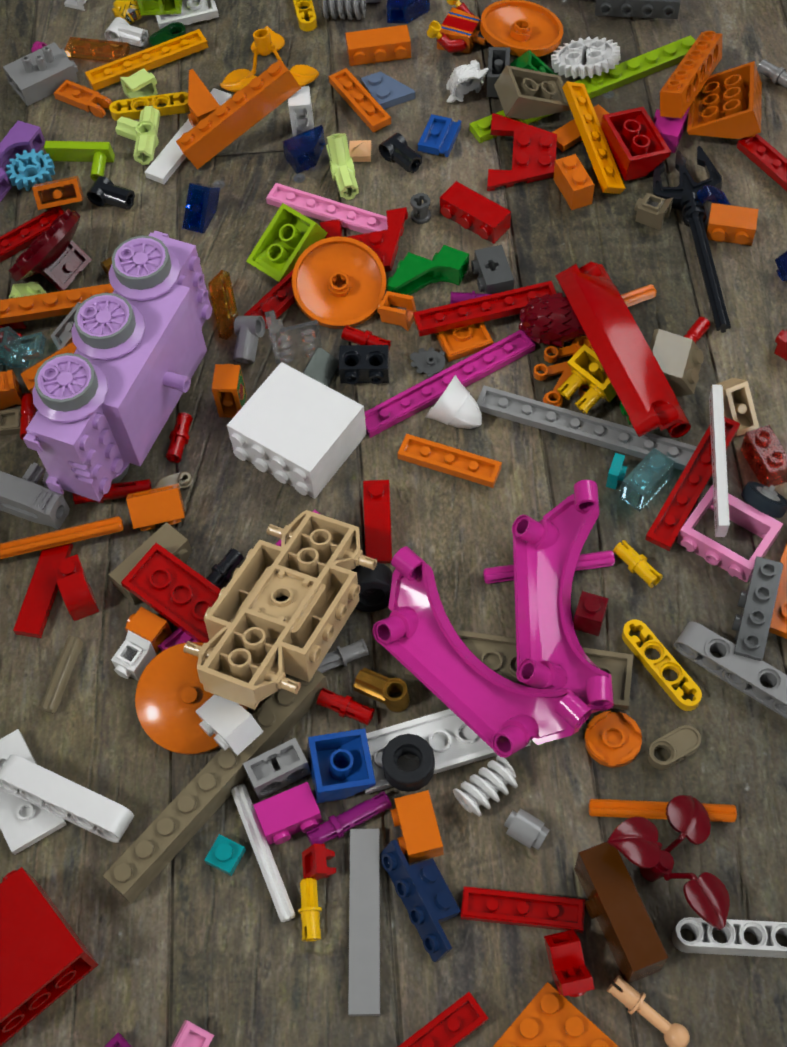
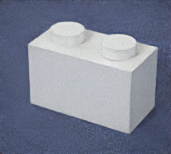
(229, 722)

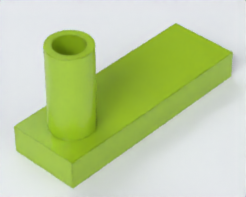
(81, 151)

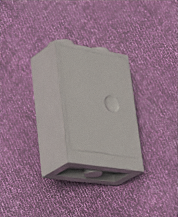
(40, 73)

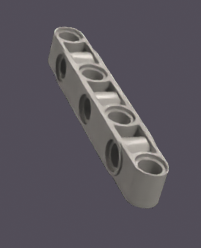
(738, 671)

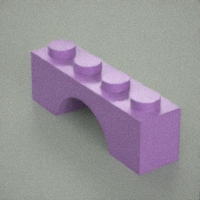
(19, 138)

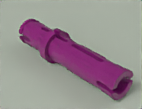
(339, 824)

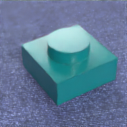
(617, 471)
(225, 855)

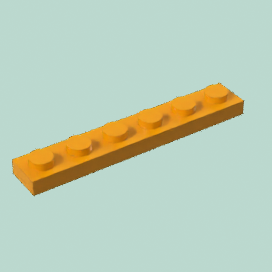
(147, 59)
(593, 138)

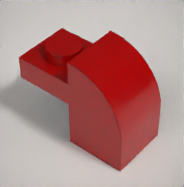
(75, 588)
(568, 964)

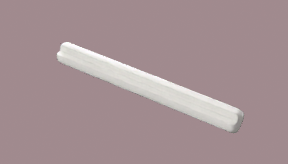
(263, 853)

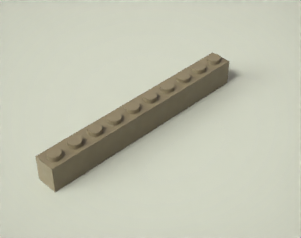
(207, 792)

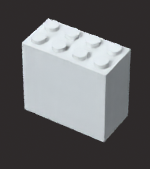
(297, 430)

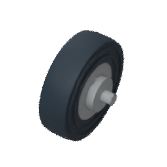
(764, 499)

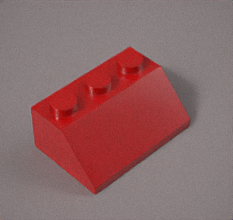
(634, 142)

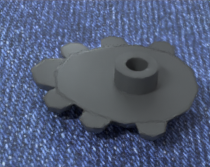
(428, 361)

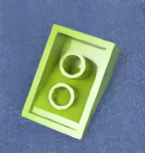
(284, 242)

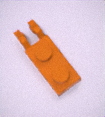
(82, 98)

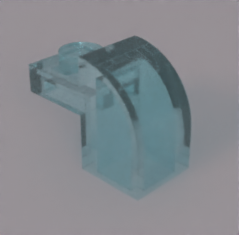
(18, 350)

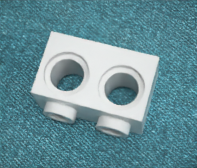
(301, 111)

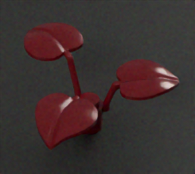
(638, 843)

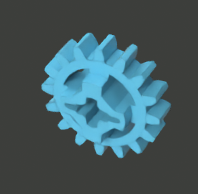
(30, 169)

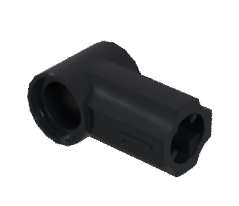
(396, 149)
(105, 191)

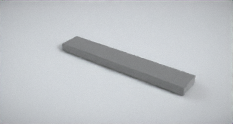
(364, 923)

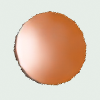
(613, 739)

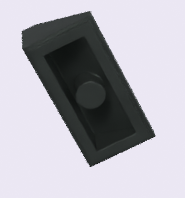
(322, 366)

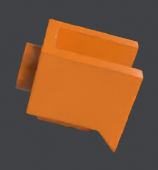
(397, 309)

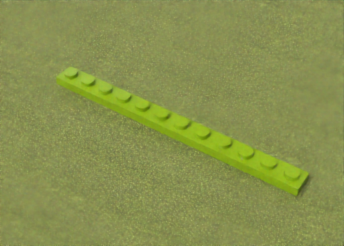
(622, 74)

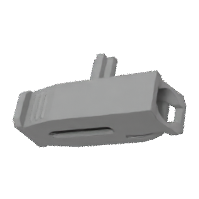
(30, 500)

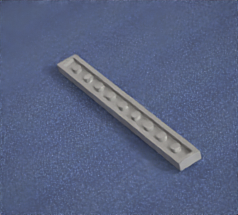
(581, 426)

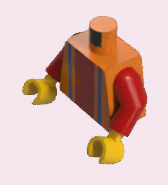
(458, 31)

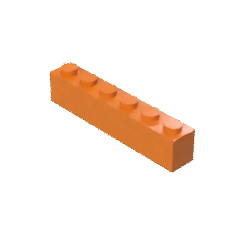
(238, 114)

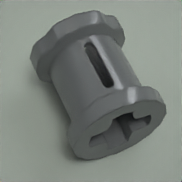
(420, 208)

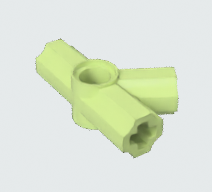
(142, 132)
(342, 165)

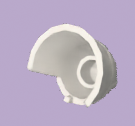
(456, 407)

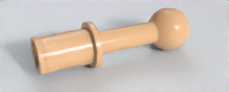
(674, 1034)

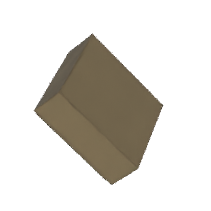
(10, 421)

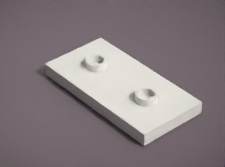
(20, 820)

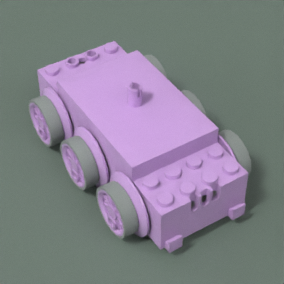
(127, 369)

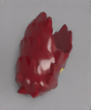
(550, 320)

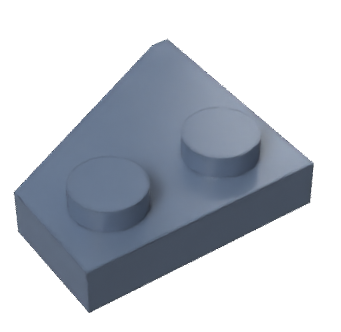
(387, 90)

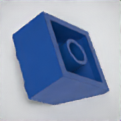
(340, 765)

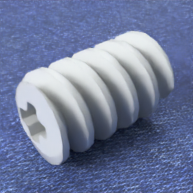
(486, 785)

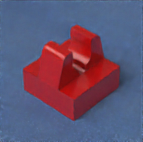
(315, 862)

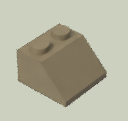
(678, 359)

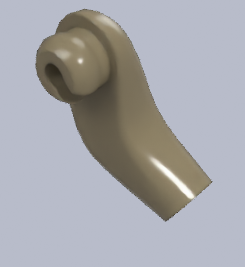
(183, 478)

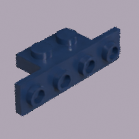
(424, 897)

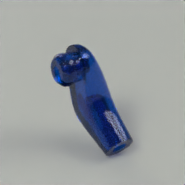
(712, 194)

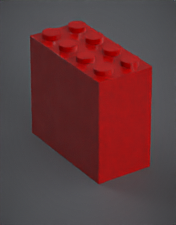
(37, 953)

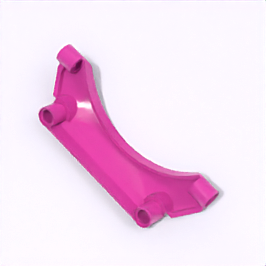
(543, 578)
(491, 705)

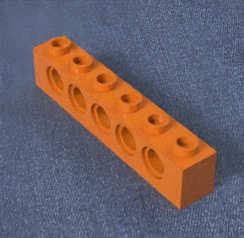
(691, 75)

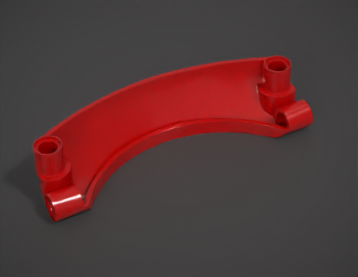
(623, 350)

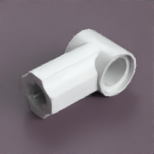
(122, 32)

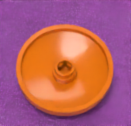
(521, 27)
(338, 282)
(168, 700)

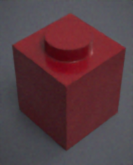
(590, 613)

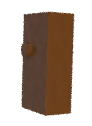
(620, 912)

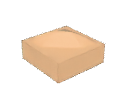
(360, 150)

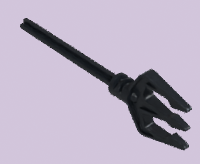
(693, 215)

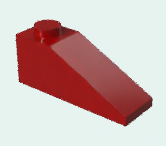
(377, 520)

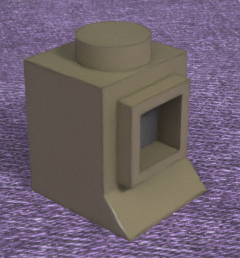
(652, 210)

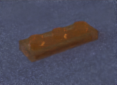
(96, 49)
(223, 303)

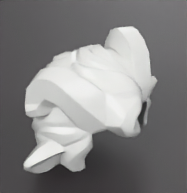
(465, 79)

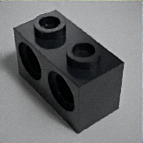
(364, 364)

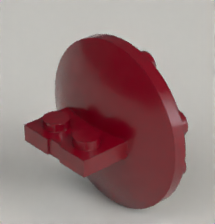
(53, 254)

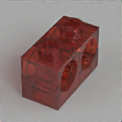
(765, 456)

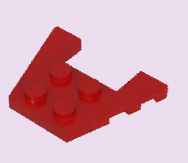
(532, 153)
(382, 242)

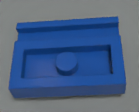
(439, 135)

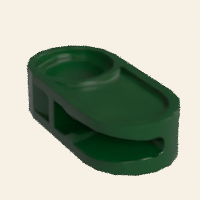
(166, 33)

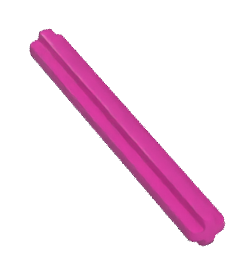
(585, 562)

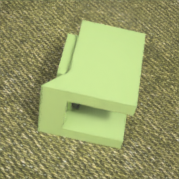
(139, 84)

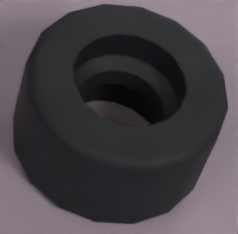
(374, 587)
(401, 746)

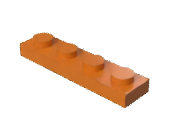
(360, 100)
(449, 460)

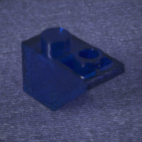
(406, 10)

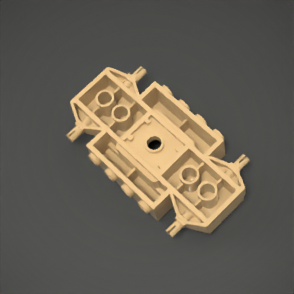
(264, 639)

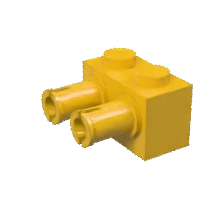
(587, 371)

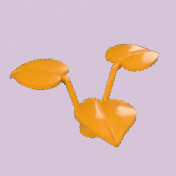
(264, 43)

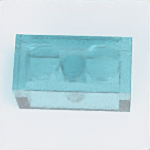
(646, 479)

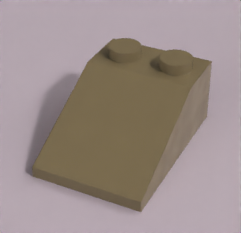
(530, 93)

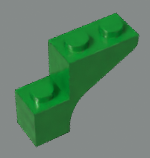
(418, 272)

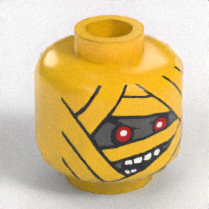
(127, 10)

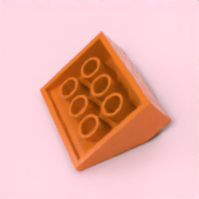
(728, 104)

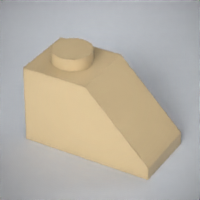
(739, 404)

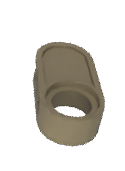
(679, 743)

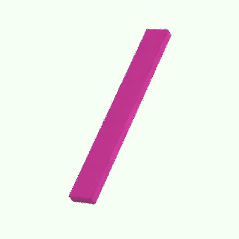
(430, 390)

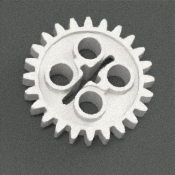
(600, 57)

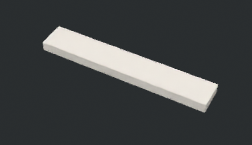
(172, 156)

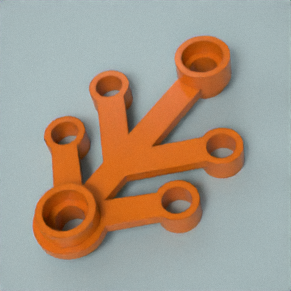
(559, 368)

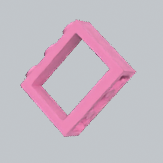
(717, 554)

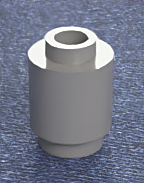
(526, 829)

